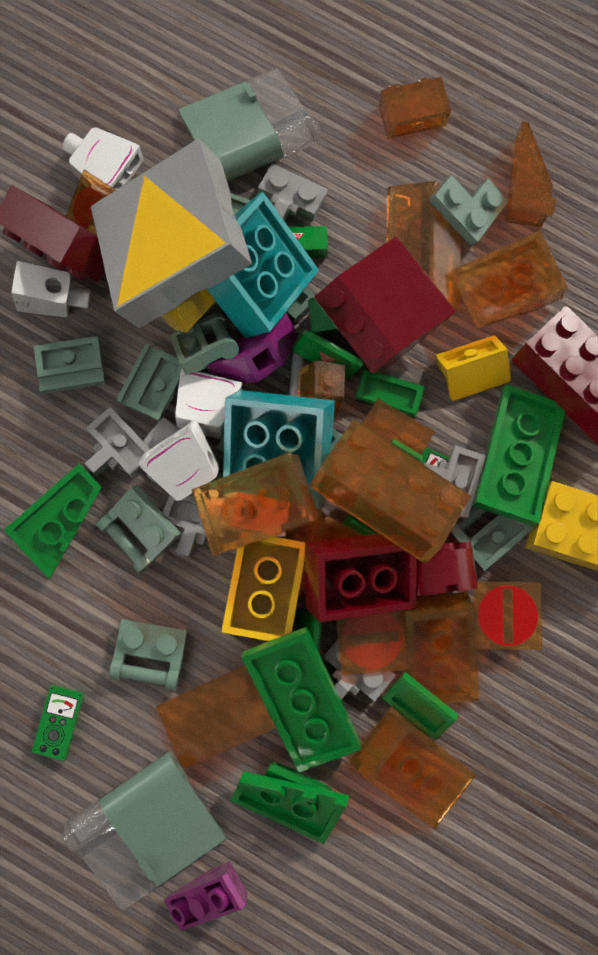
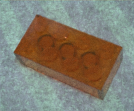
(390, 491)

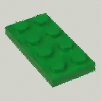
(519, 456)
(301, 700)

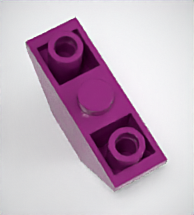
(257, 354)
(207, 897)

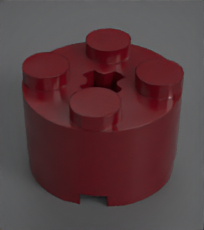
(447, 570)

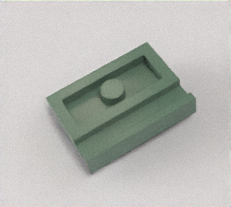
(69, 365)
(151, 383)

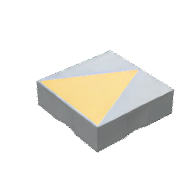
(169, 234)

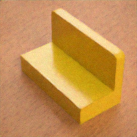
(474, 367)

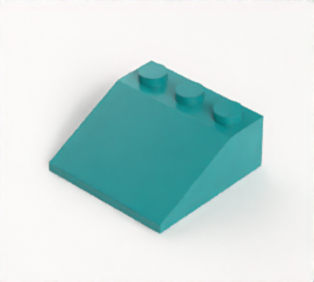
(276, 277)
(272, 425)

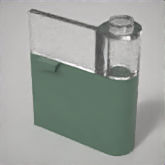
(252, 123)
(143, 831)

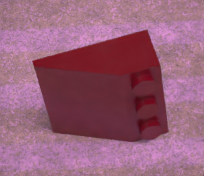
(385, 305)

